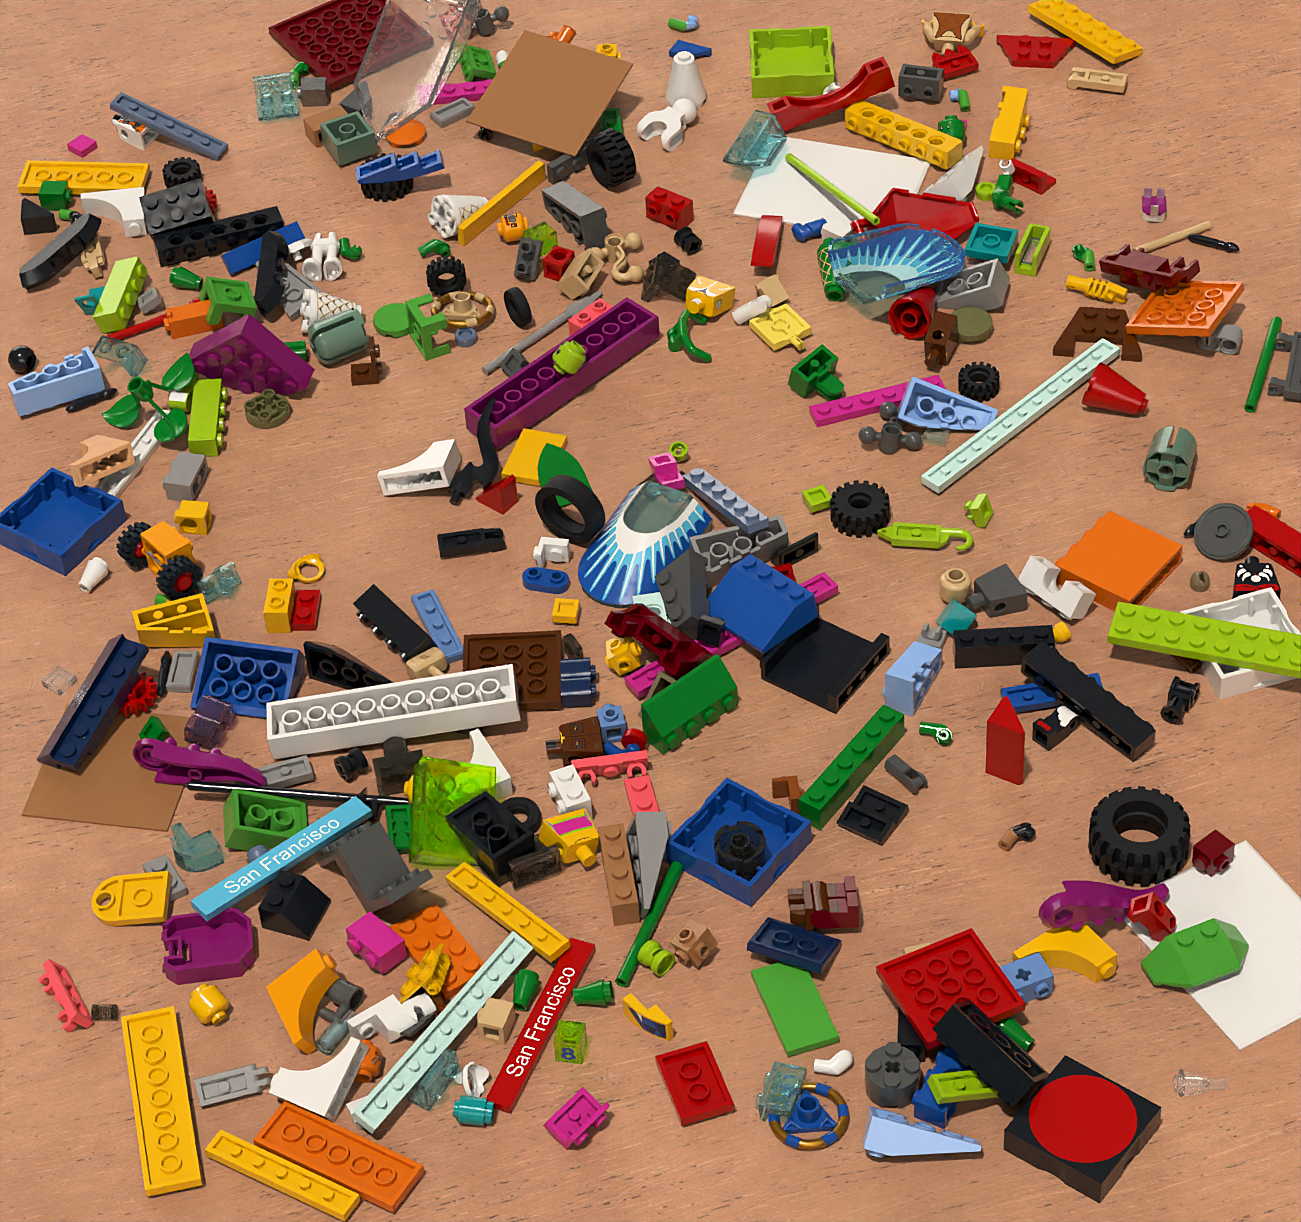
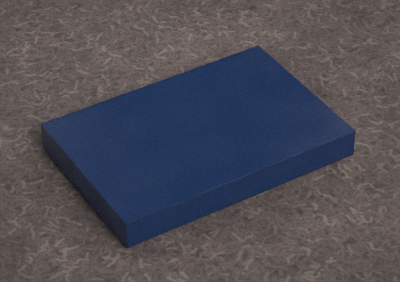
(794, 945)

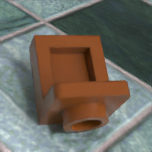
(787, 787)

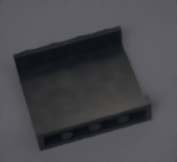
(823, 663)

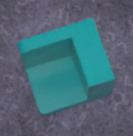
(956, 617)

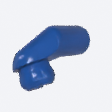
(610, 749)

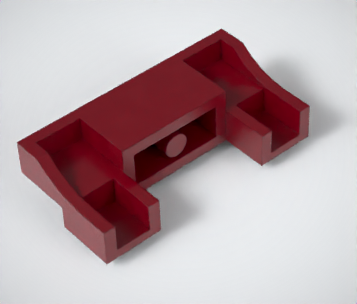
(1147, 270)
(676, 650)

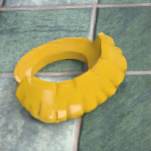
(310, 559)

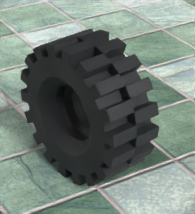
(386, 190)
(857, 520)

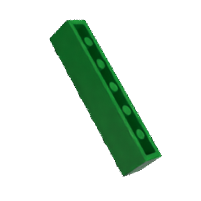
(851, 766)

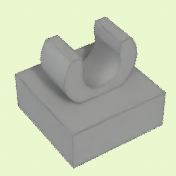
(933, 636)

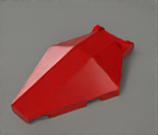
(927, 210)

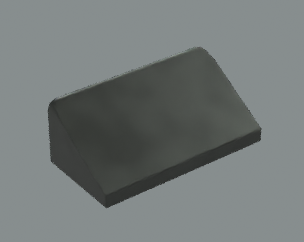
(797, 550)

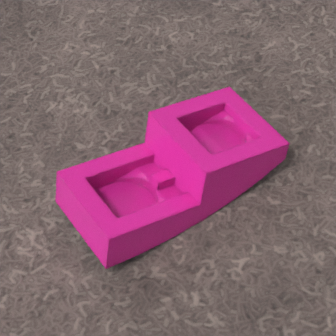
(666, 471)

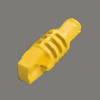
(1097, 288)

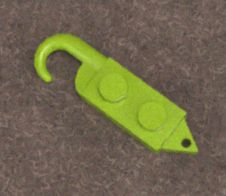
(923, 535)

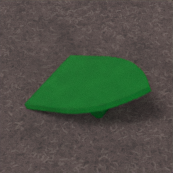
(555, 462)

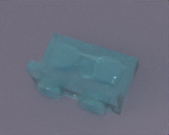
(780, 1090)

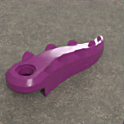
(183, 764)
(1092, 902)

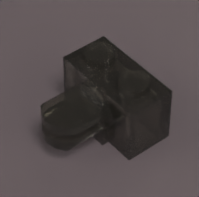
(395, 766)

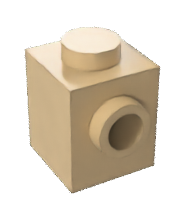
(496, 1020)

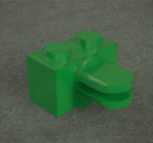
(817, 373)

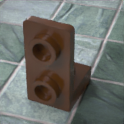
(368, 372)

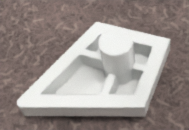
(295, 248)

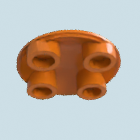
(408, 134)

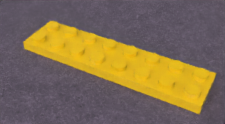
(161, 1101)

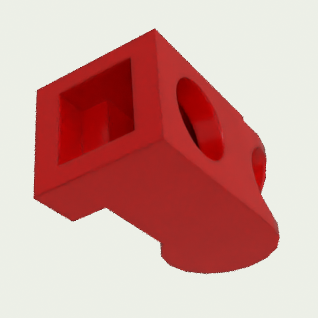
(1153, 915)

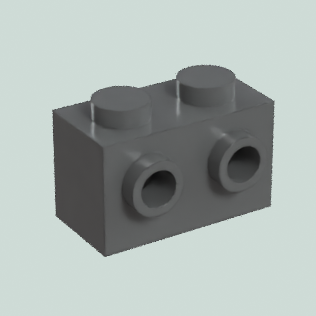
(920, 82)

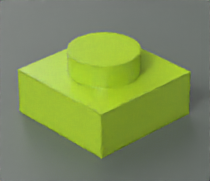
(816, 498)

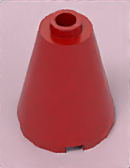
(913, 313)
(1113, 392)

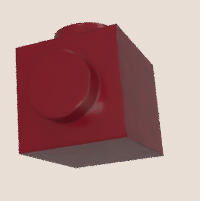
(1213, 853)

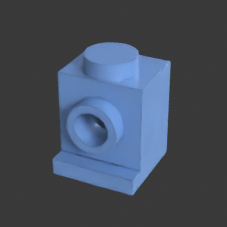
(611, 718)

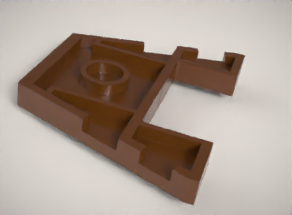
(1092, 325)

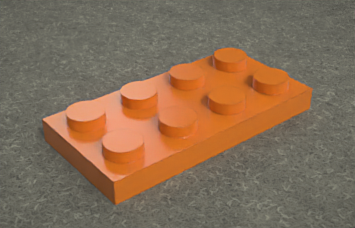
(427, 931)

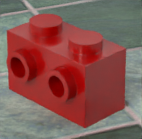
(669, 208)

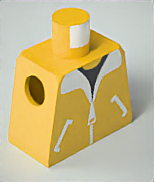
(709, 297)

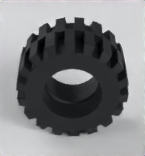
(611, 158)

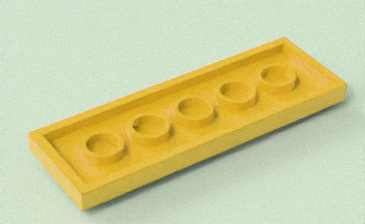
(1085, 30)
(83, 176)

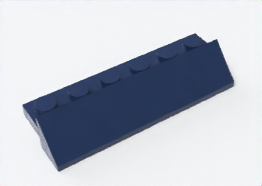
(95, 704)

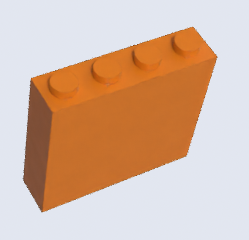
(1120, 561)

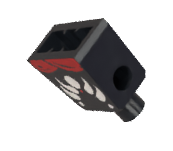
(1254, 577)

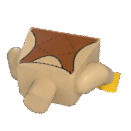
(951, 30)

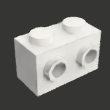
(568, 791)

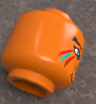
(370, 1065)

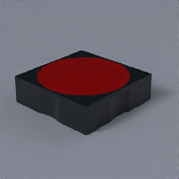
(1082, 1128)

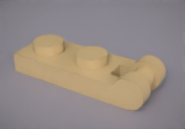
(1097, 80)

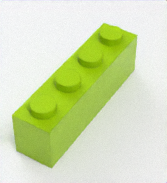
(120, 295)
(206, 417)

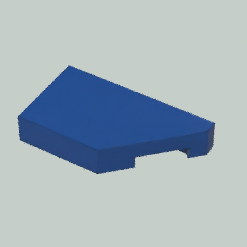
(696, 50)

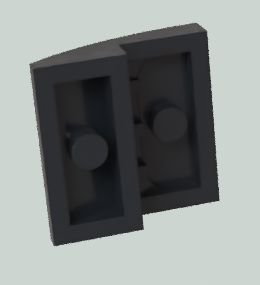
(873, 815)

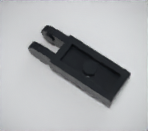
(470, 541)

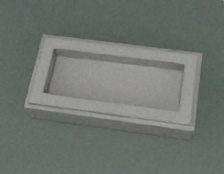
(452, 112)
(182, 671)

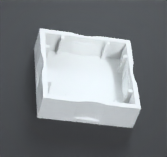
(1253, 609)

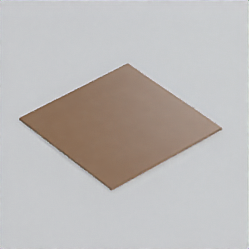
(550, 93)
(111, 784)

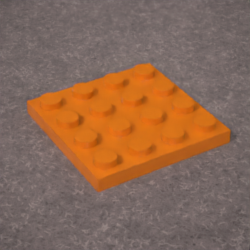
(1186, 309)

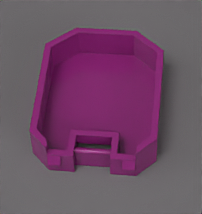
(216, 947)

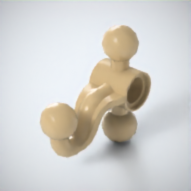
(615, 253)

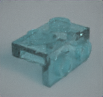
(435, 1080)

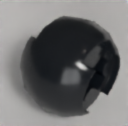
(22, 359)

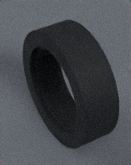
(581, 497)

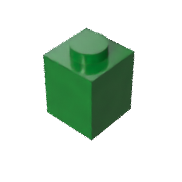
(55, 195)

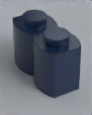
(577, 682)

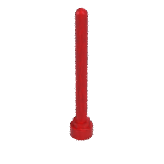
(142, 326)

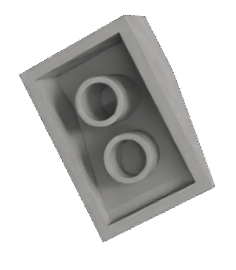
(974, 286)

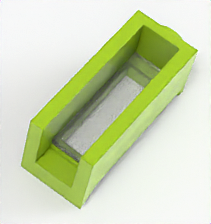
(1032, 249)

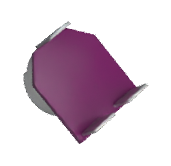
(1153, 206)

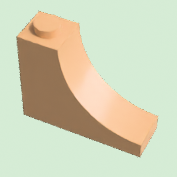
(101, 458)

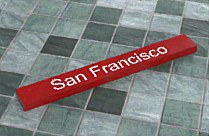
(540, 1025)

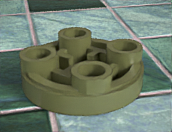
(973, 324)
(267, 410)

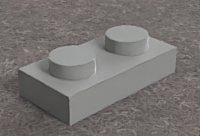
(163, 863)

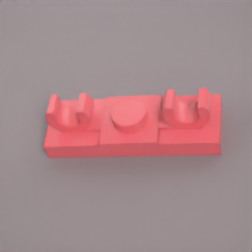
(611, 765)
(66, 995)

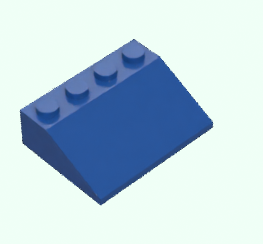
(761, 604)
(247, 675)

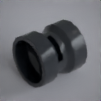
(351, 763)

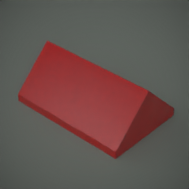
(1005, 744)

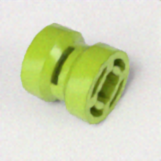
(653, 955)

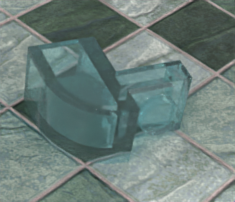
(195, 853)

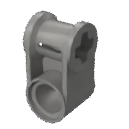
(1224, 339)

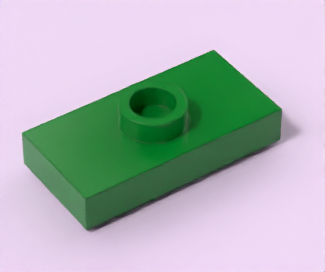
(398, 826)

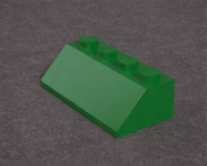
(688, 705)

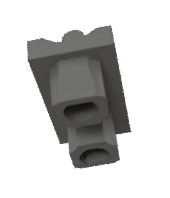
(528, 258)

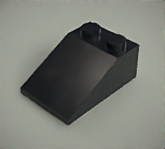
(491, 833)

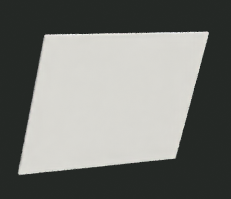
(857, 172)
(1268, 915)

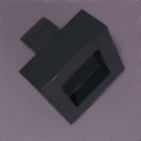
(711, 630)

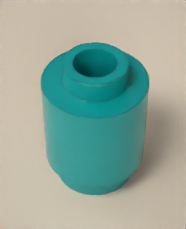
(473, 1110)

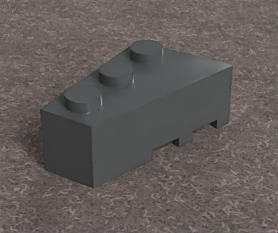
(684, 591)

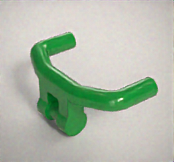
(679, 336)

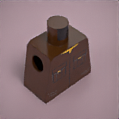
(938, 348)
(577, 741)

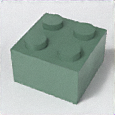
(348, 138)

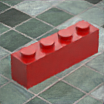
(1276, 540)

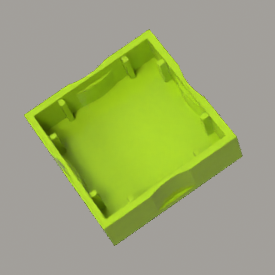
(791, 61)

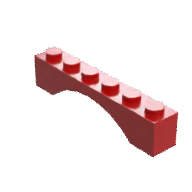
(868, 81)

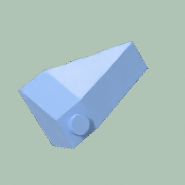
(936, 407)

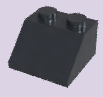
(293, 906)

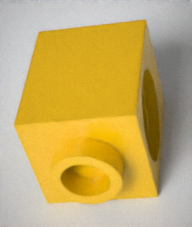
(193, 517)

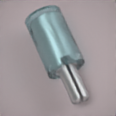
(334, 1034)

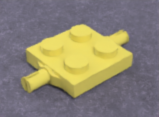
(781, 327)

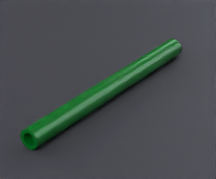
(1263, 365)
(649, 923)

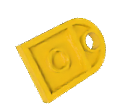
(134, 898)

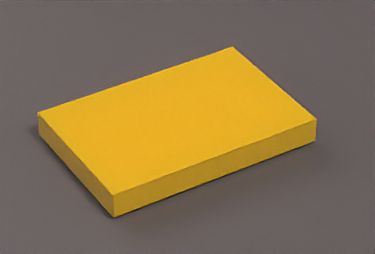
(526, 454)

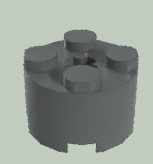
(892, 1075)

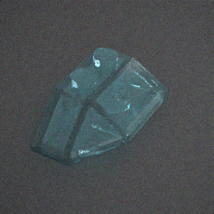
(757, 143)

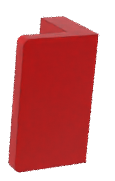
(1031, 177)

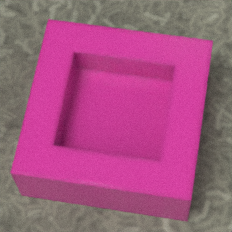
(82, 145)

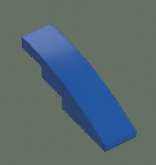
(396, 169)

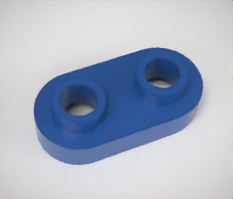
(545, 580)

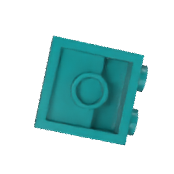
(991, 242)

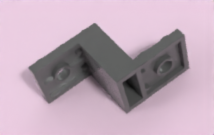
(372, 866)

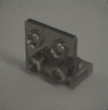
(666, 276)
(534, 866)

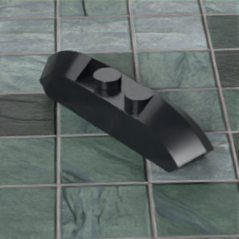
(60, 251)
(269, 277)

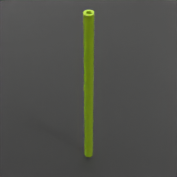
(832, 189)

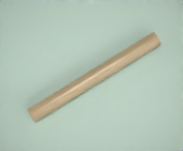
(1175, 237)

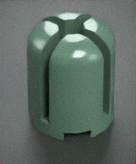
(338, 336)
(1162, 456)

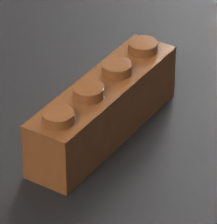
(619, 874)

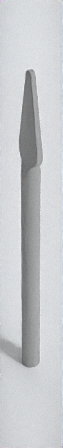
(572, 309)

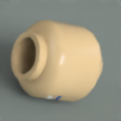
(955, 584)

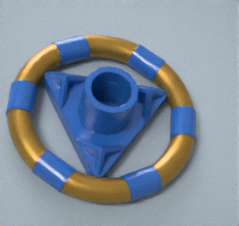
(812, 1117)

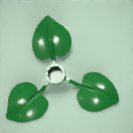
(126, 413)

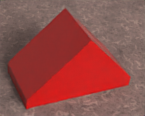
(500, 495)

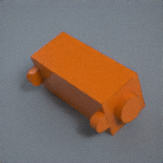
(189, 320)

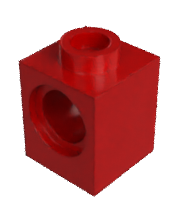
(557, 262)

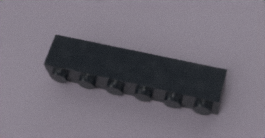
(1088, 700)

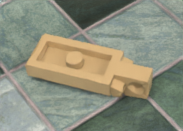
(94, 257)

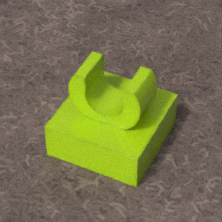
(979, 509)

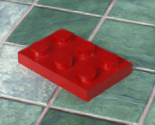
(694, 1083)

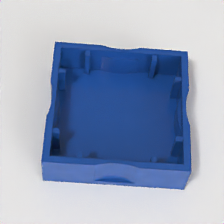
(60, 521)
(730, 802)

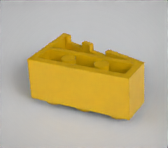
(1010, 125)
(174, 623)

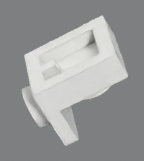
(552, 550)

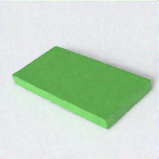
(794, 1007)

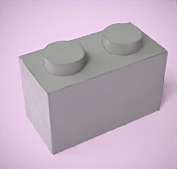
(185, 476)

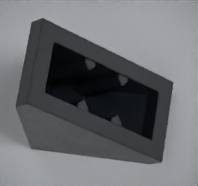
(36, 219)

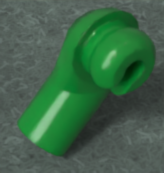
(349, 252)

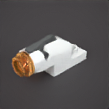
(396, 1019)

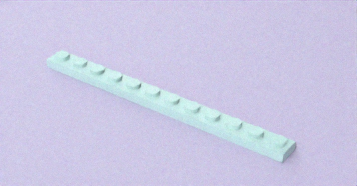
(1018, 416)

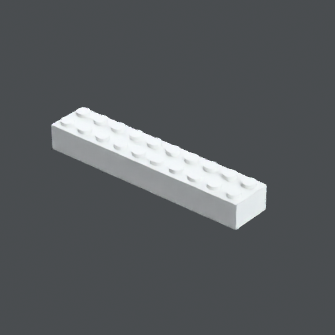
(392, 710)

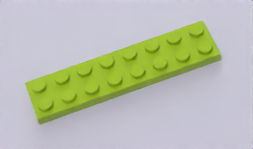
(1206, 639)

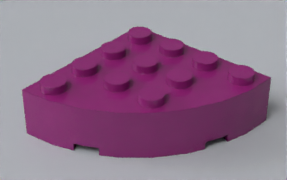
(250, 359)

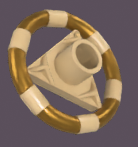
(463, 311)

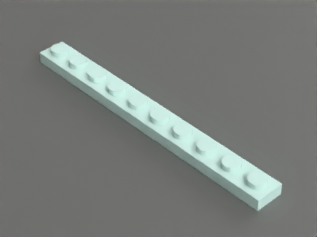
(441, 1033)

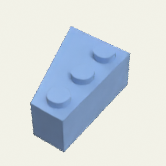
(911, 677)

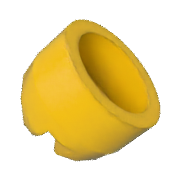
(1061, 632)

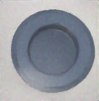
(465, 337)

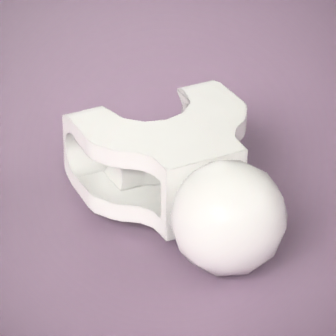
(668, 123)

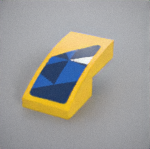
(651, 1021)

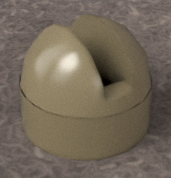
(1195, 581)

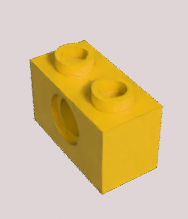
(279, 605)

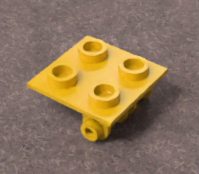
(427, 974)

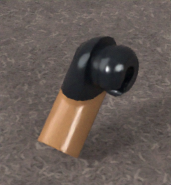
(1013, 833)

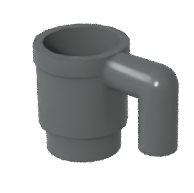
(345, 995)

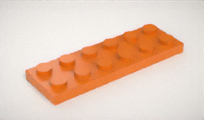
(339, 1155)

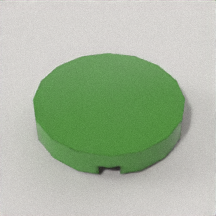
(391, 320)

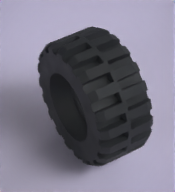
(1139, 860)

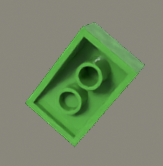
(261, 819)

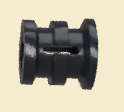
(687, 240)

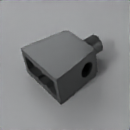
(998, 593)

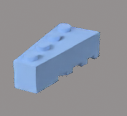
(57, 383)

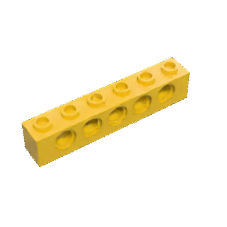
(903, 134)

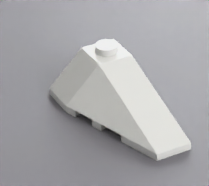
(960, 178)

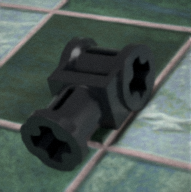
(1180, 698)

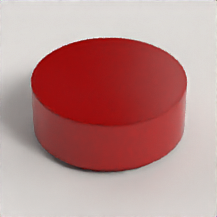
(634, 736)

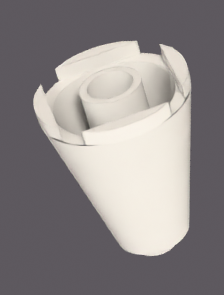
(685, 81)

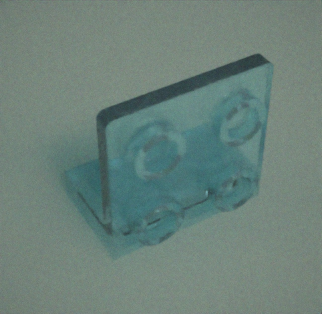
(276, 96)

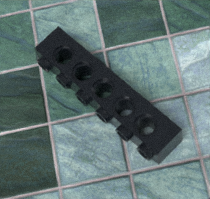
(215, 236)

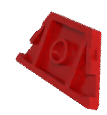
(1034, 51)

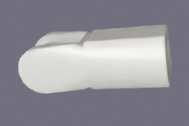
(751, 309)

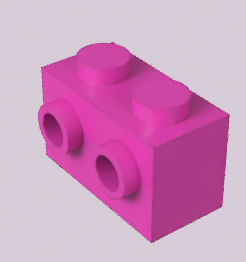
(375, 943)

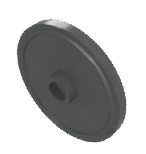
(1223, 531)

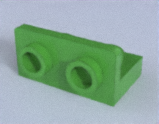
(477, 63)

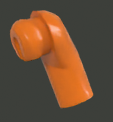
(1270, 509)

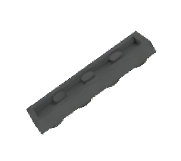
(567, 165)

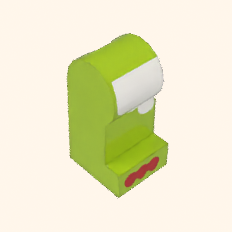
(183, 398)

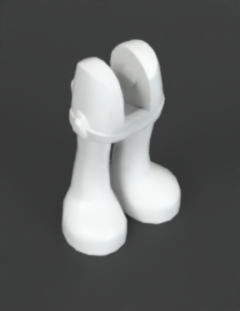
(332, 265)

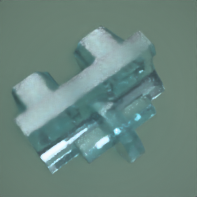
(219, 582)

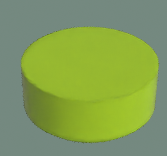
(985, 191)

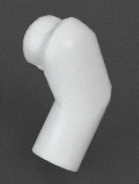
(835, 1065)

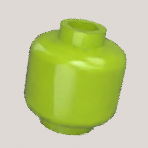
(569, 357)

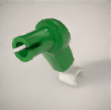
(1002, 193)

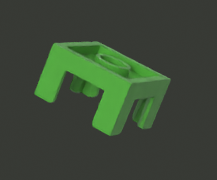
(227, 296)
(423, 328)

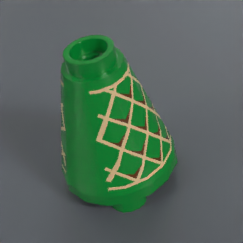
(831, 288)

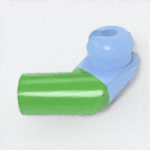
(680, 25)
(961, 97)

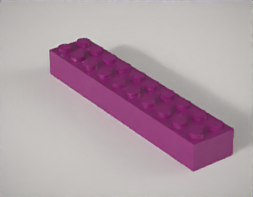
(542, 389)

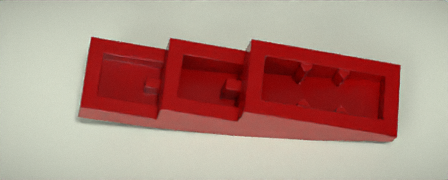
(767, 241)

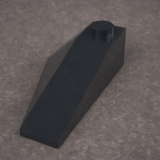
(339, 668)

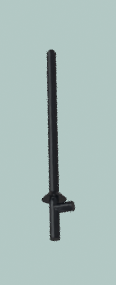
(373, 801)

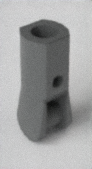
(905, 773)

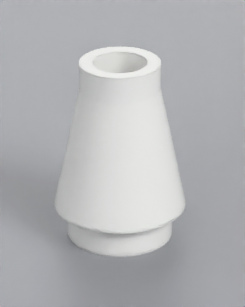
(94, 572)

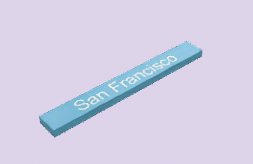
(281, 858)

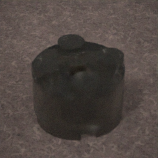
(740, 848)

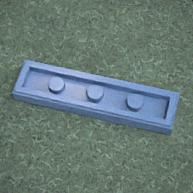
(438, 625)

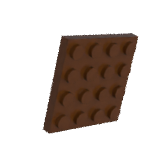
(534, 658)

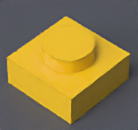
(565, 610)

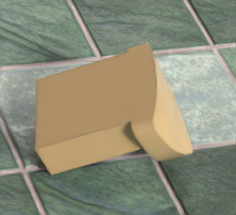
(773, 288)

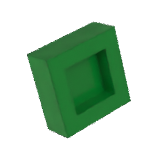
(154, 729)

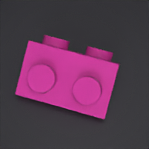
(575, 1117)

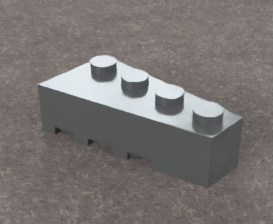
(577, 213)

